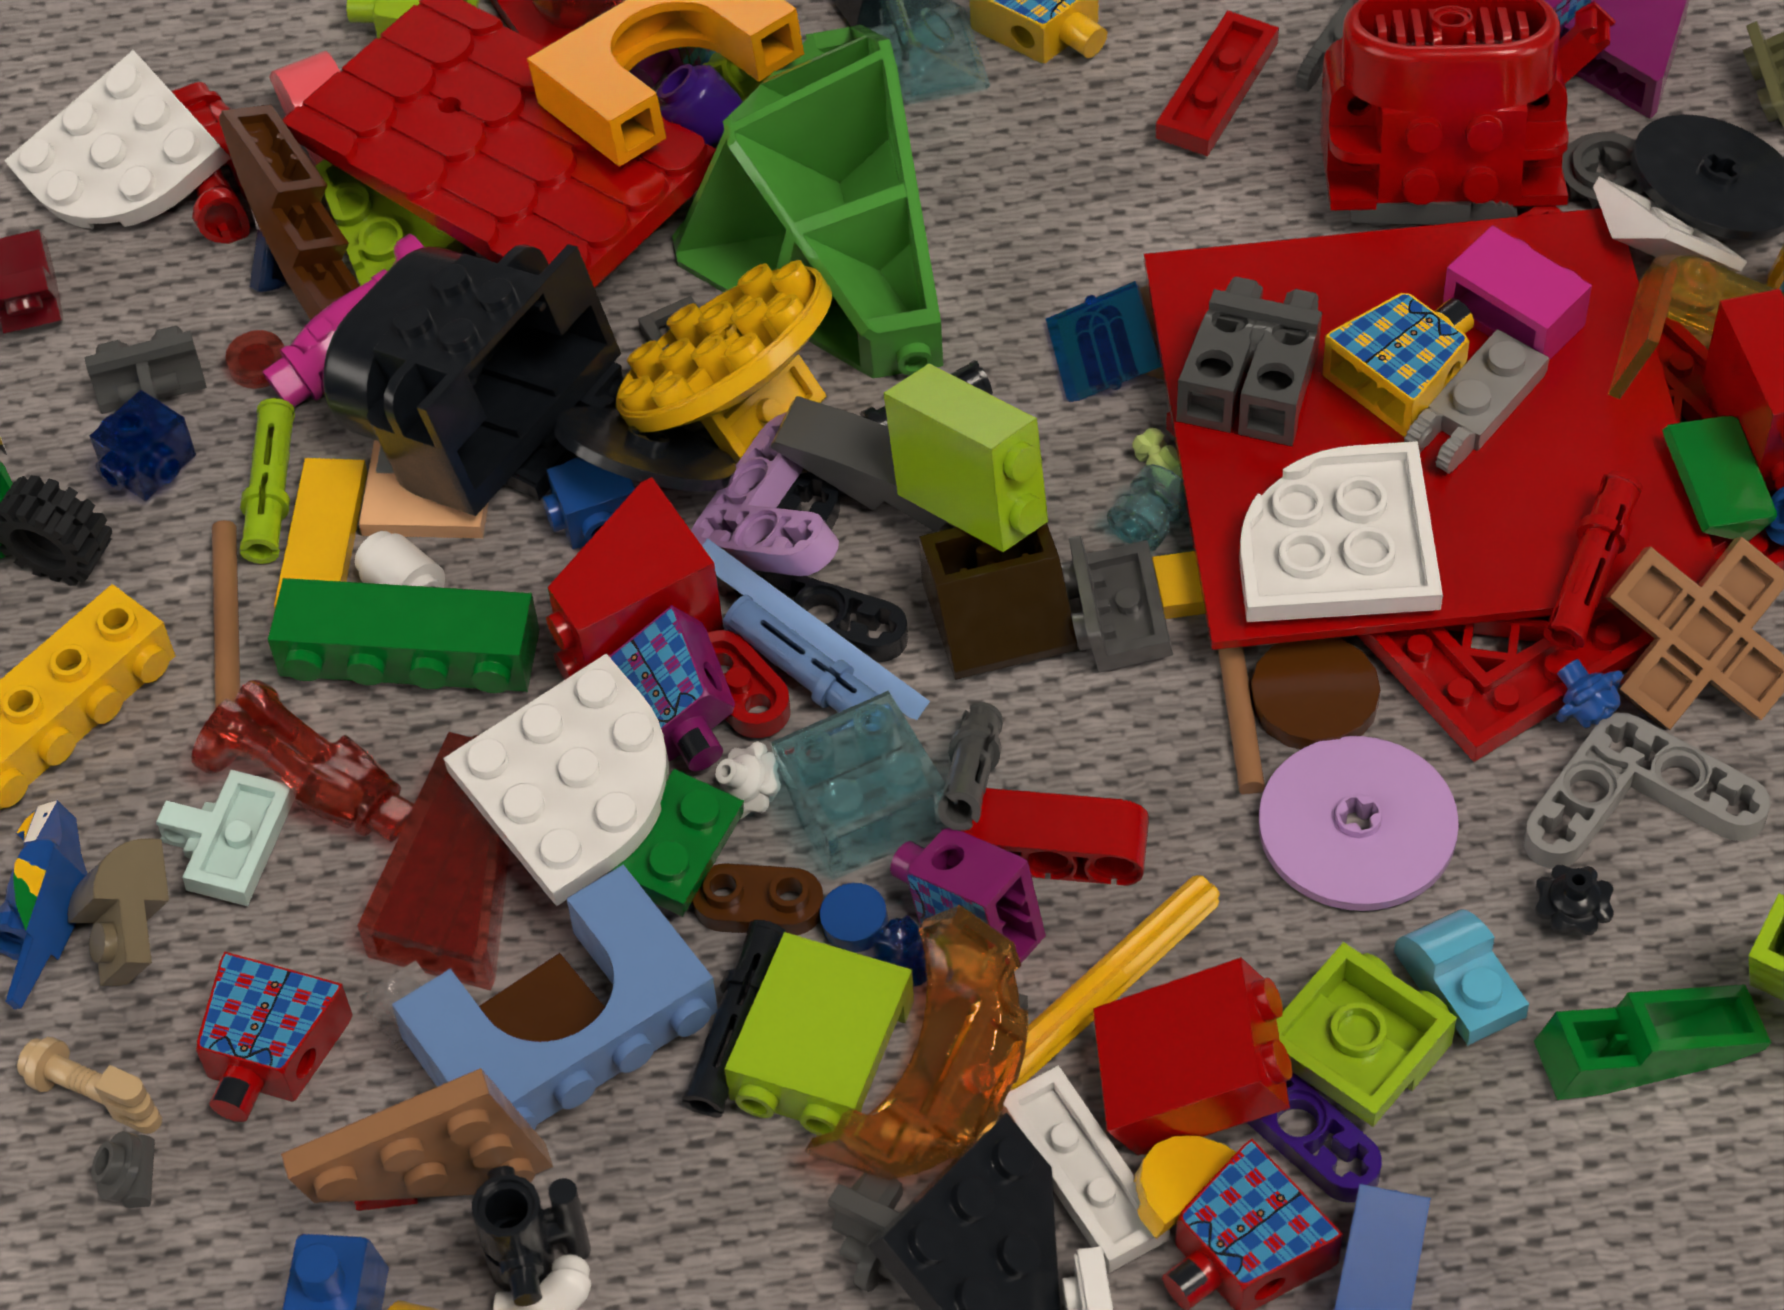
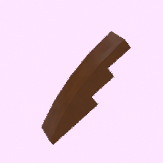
(287, 205)

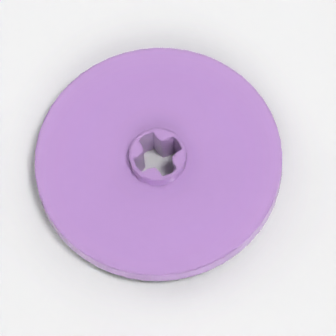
(1337, 862)

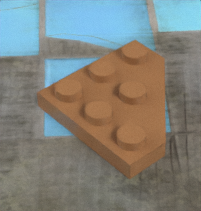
(421, 1147)

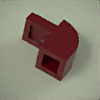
(27, 283)

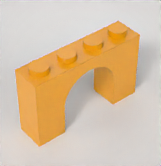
(588, 77)

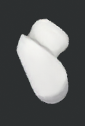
(562, 1289)

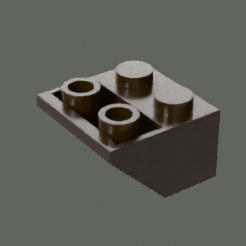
(996, 604)

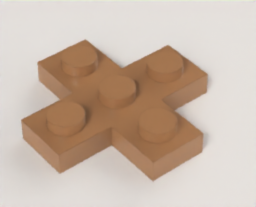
(1701, 632)

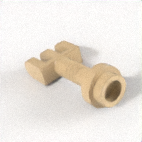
(123, 1094)

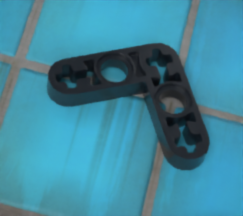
(811, 592)

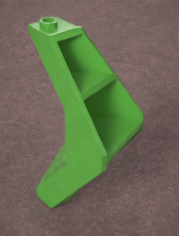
(828, 178)

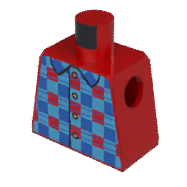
(266, 1032)
(1250, 1236)

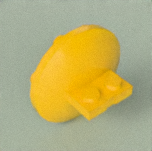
(730, 359)

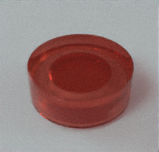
(251, 355)

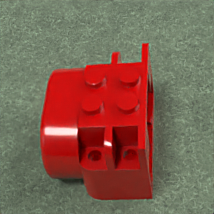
(1445, 104)

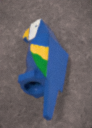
(39, 895)

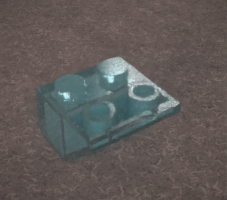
(860, 784)

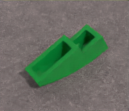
(1649, 1039)

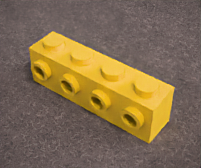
(75, 685)

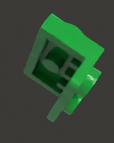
(683, 841)

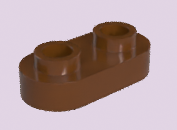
(758, 898)

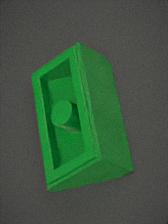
(1721, 477)

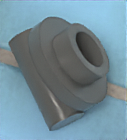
(125, 1169)

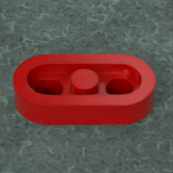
(751, 685)

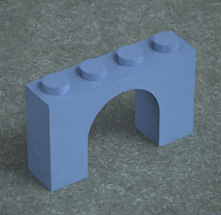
(654, 999)

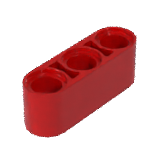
(1067, 834)

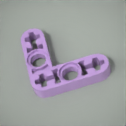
(748, 513)

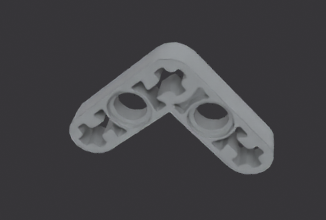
(1624, 770)

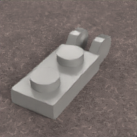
(1479, 398)

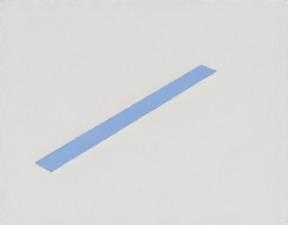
(814, 631)

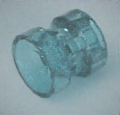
(1153, 503)

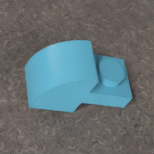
(1459, 967)

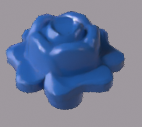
(1588, 695)

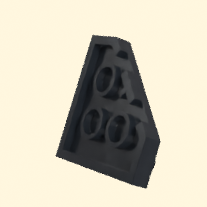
(980, 1230)

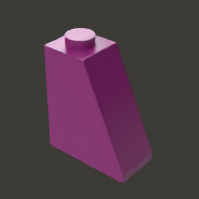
(1639, 51)

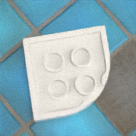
(118, 151)
(1341, 538)
(570, 777)

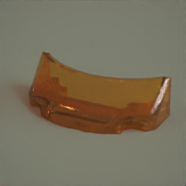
(961, 1064)

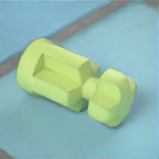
(1154, 450)

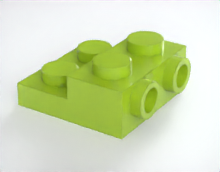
(1364, 1033)

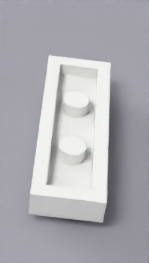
(1085, 1167)

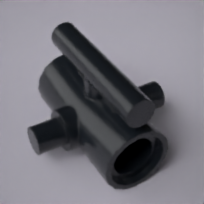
(520, 1233)

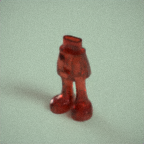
(329, 778)

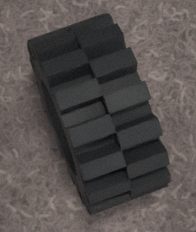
(52, 530)

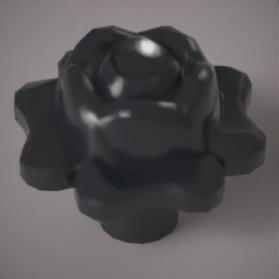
(1574, 899)

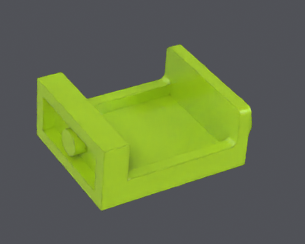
(816, 1033)

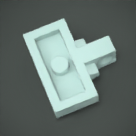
(228, 838)

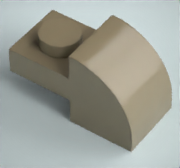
(119, 901)

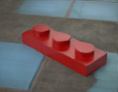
(1217, 83)

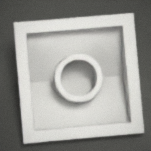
(1650, 229)

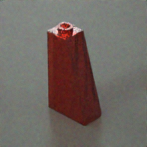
(441, 885)

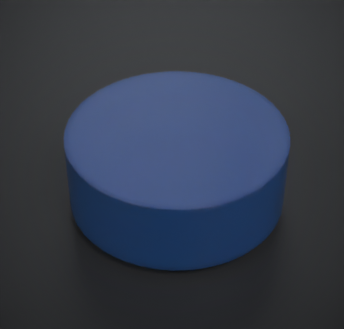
(853, 916)

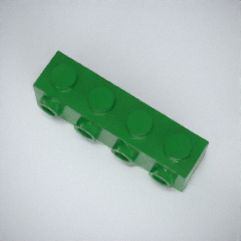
(404, 635)

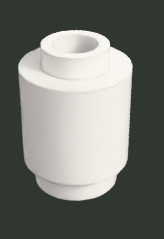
(396, 561)

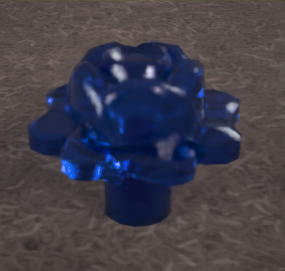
(901, 945)

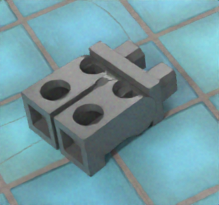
(1254, 337)

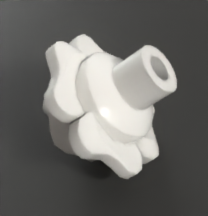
(750, 776)

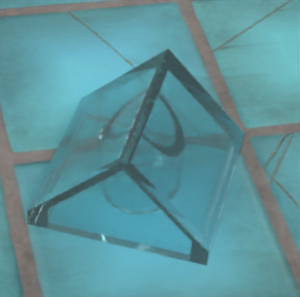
(932, 49)

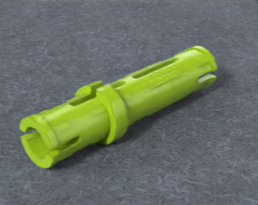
(265, 499)

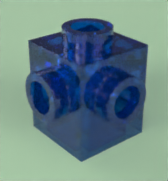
(142, 446)

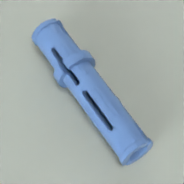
(828, 680)

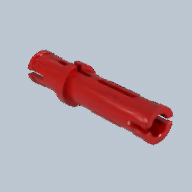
(1600, 539)

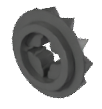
(1582, 161)

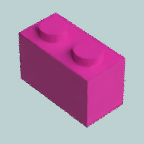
(1518, 292)

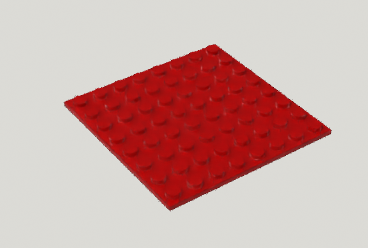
(1506, 511)

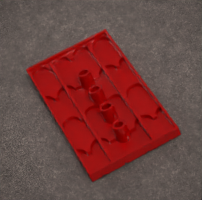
(455, 134)

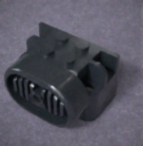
(467, 365)

